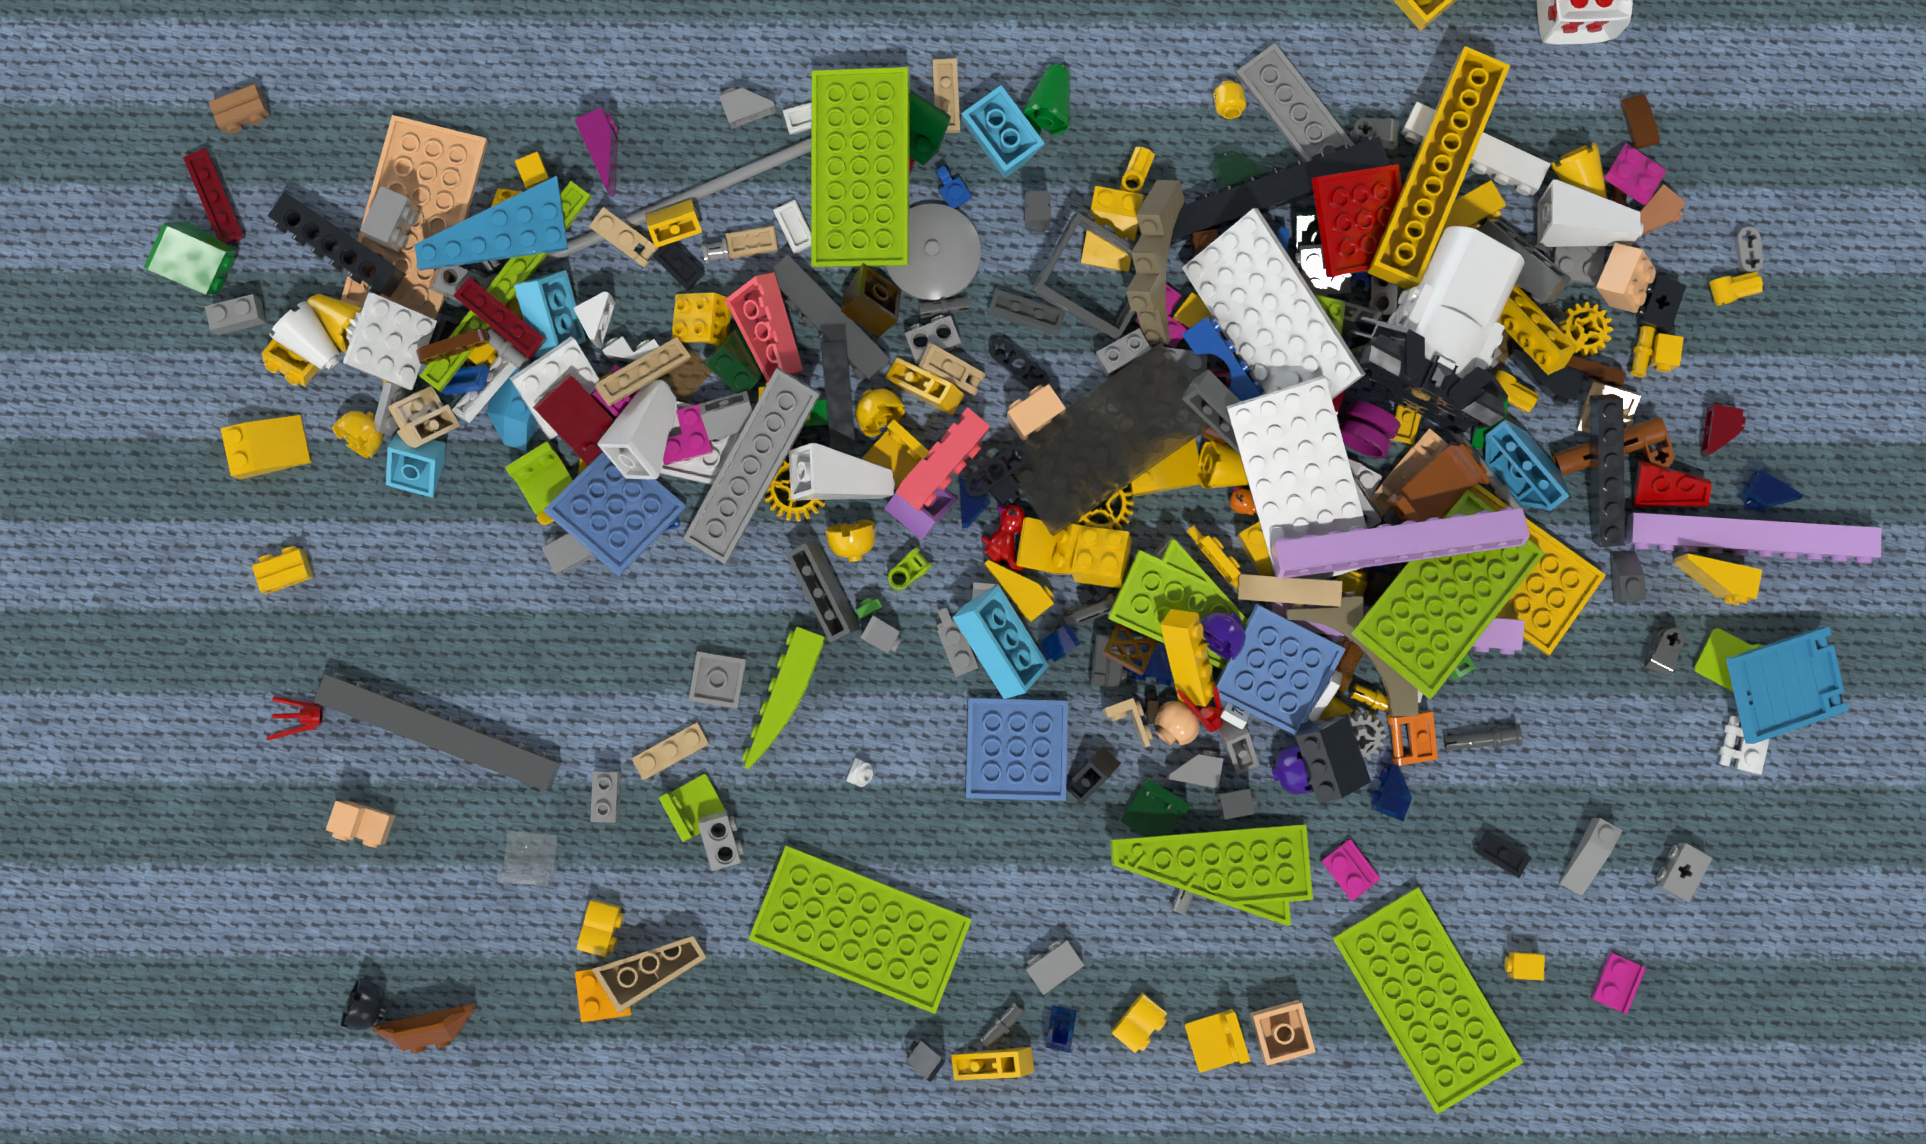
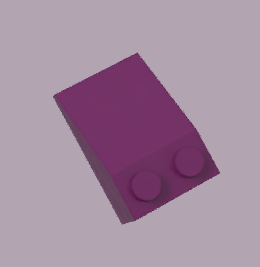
(600, 139)

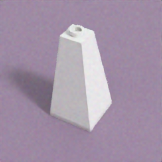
(1583, 219)
(641, 432)
(830, 475)

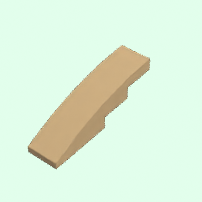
(1290, 590)

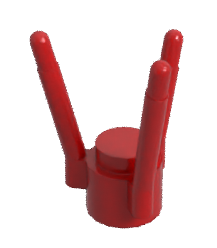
(1207, 715)
(310, 716)

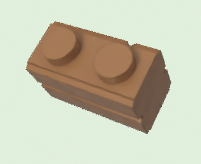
(239, 109)

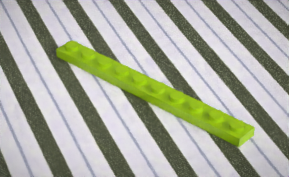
(502, 288)

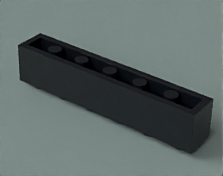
(1607, 470)

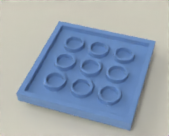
(614, 514)
(1279, 670)
(1017, 749)

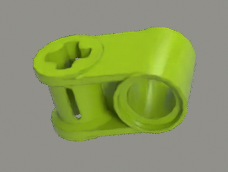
(910, 569)

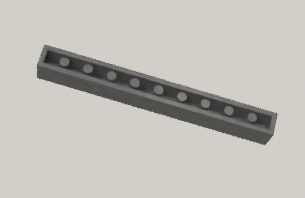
(437, 732)

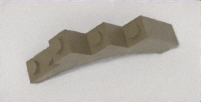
(1150, 257)
(1400, 693)

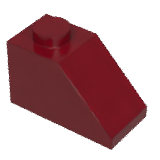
(1721, 426)

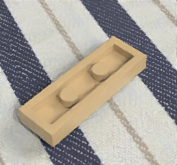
(946, 90)
(670, 751)

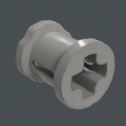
(715, 251)

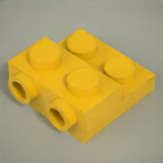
(281, 359)

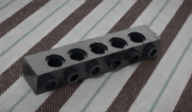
(289, 210)

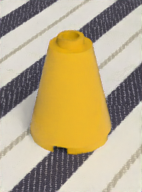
(1582, 169)
(334, 317)
(1220, 466)

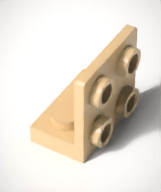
(1119, 711)

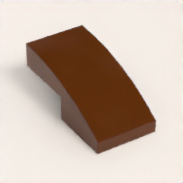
(1641, 121)

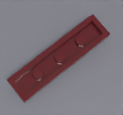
(213, 197)
(499, 318)

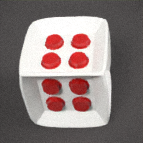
(1582, 20)

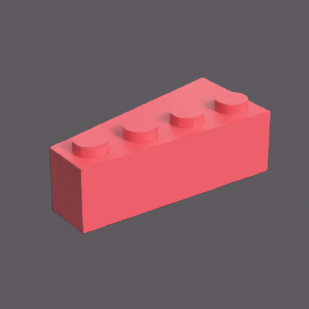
(765, 325)
(944, 460)

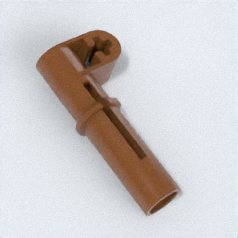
(1635, 438)

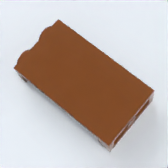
(1438, 484)

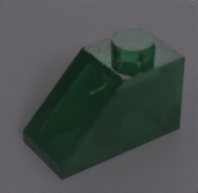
(1234, 169)

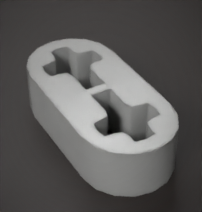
(1754, 249)

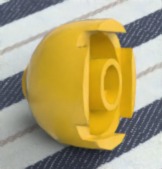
(877, 409)
(359, 432)
(851, 540)

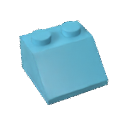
(415, 468)

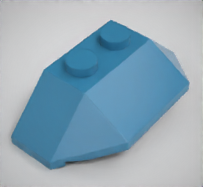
(512, 416)
(1524, 467)

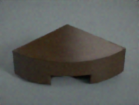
(1152, 705)

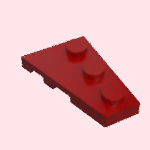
(1668, 487)

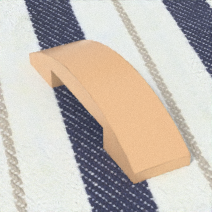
(1414, 460)

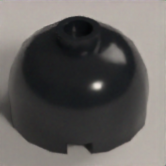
(363, 1006)

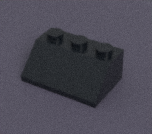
(1332, 757)

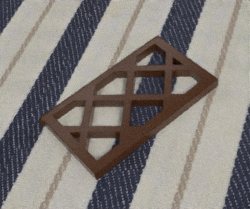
(1124, 658)

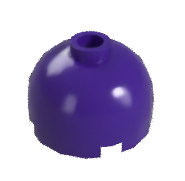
(1224, 634)
(1291, 771)

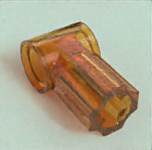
(1348, 664)

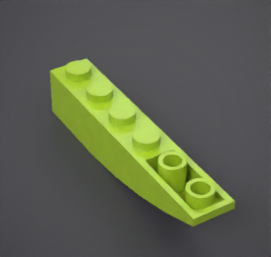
(786, 691)

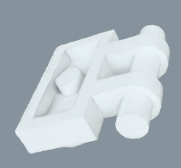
(1749, 757)

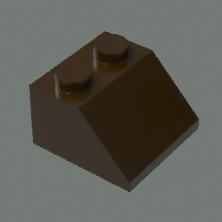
(872, 301)

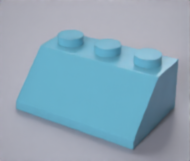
(1002, 131)
(548, 309)

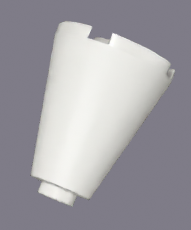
(306, 337)

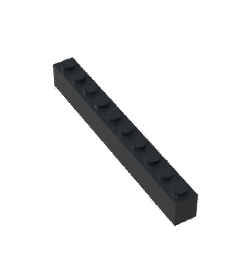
(1274, 189)

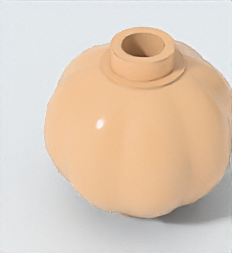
(1176, 723)

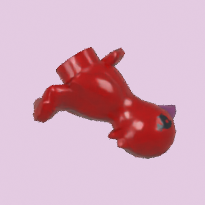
(1002, 543)

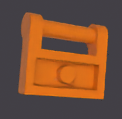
(1421, 738)

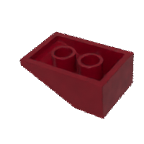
(575, 417)

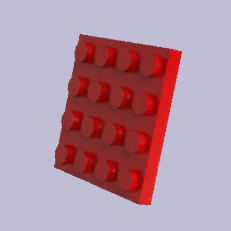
(1354, 215)

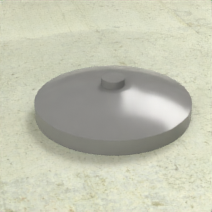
(941, 254)

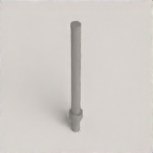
(1501, 491)

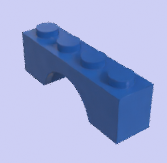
(1206, 338)

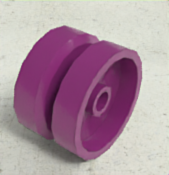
(1369, 429)

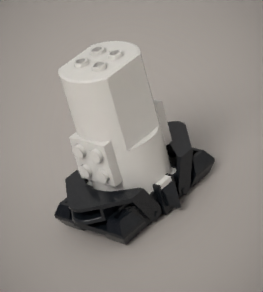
(1444, 334)

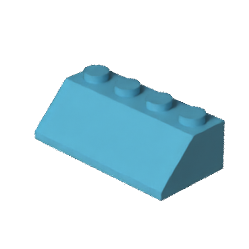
(1001, 642)

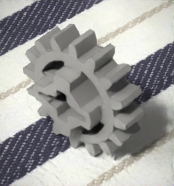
(1368, 737)

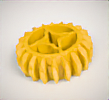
(790, 509)
(1108, 513)

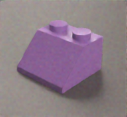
(926, 519)

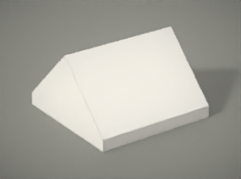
(596, 316)

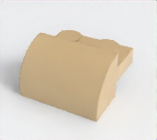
(422, 417)

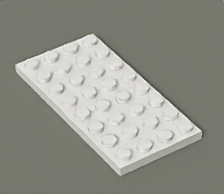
(1270, 310)
(1296, 464)

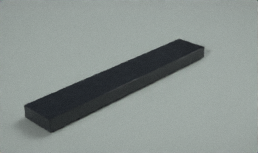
(838, 396)

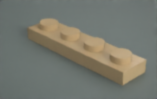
(642, 371)

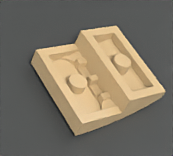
(1630, 403)

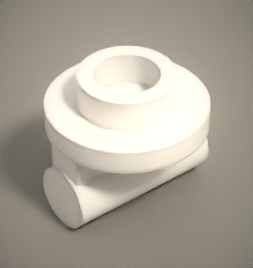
(860, 773)

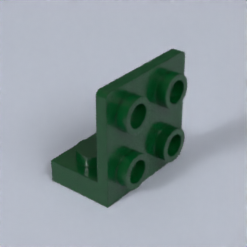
(927, 128)
(1154, 810)

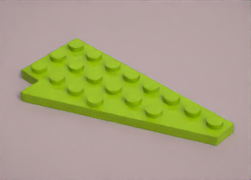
(1167, 584)
(1238, 868)

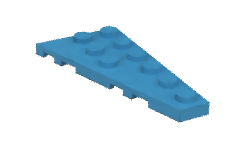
(514, 228)

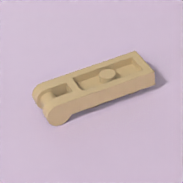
(622, 236)
(951, 369)

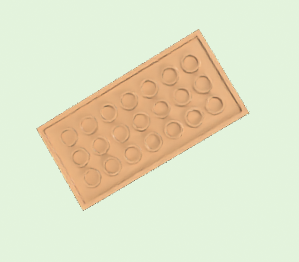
(439, 175)

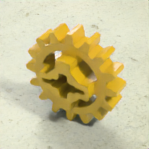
(1595, 332)

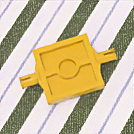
(1212, 549)

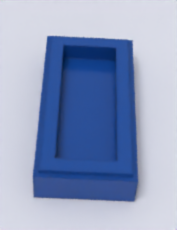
(467, 380)

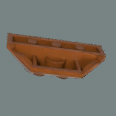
(426, 1029)

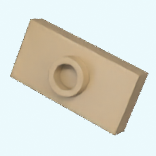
(752, 242)

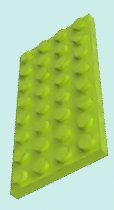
(860, 167)
(1443, 606)
(860, 929)
(1427, 1000)

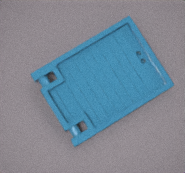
(1786, 685)

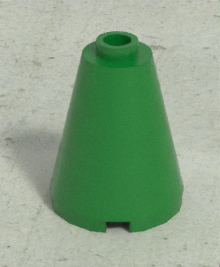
(1050, 101)

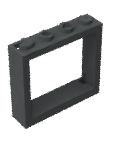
(1107, 234)

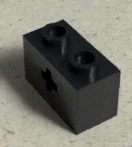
(1670, 296)

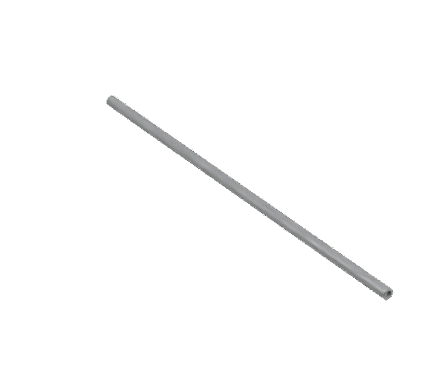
(694, 194)

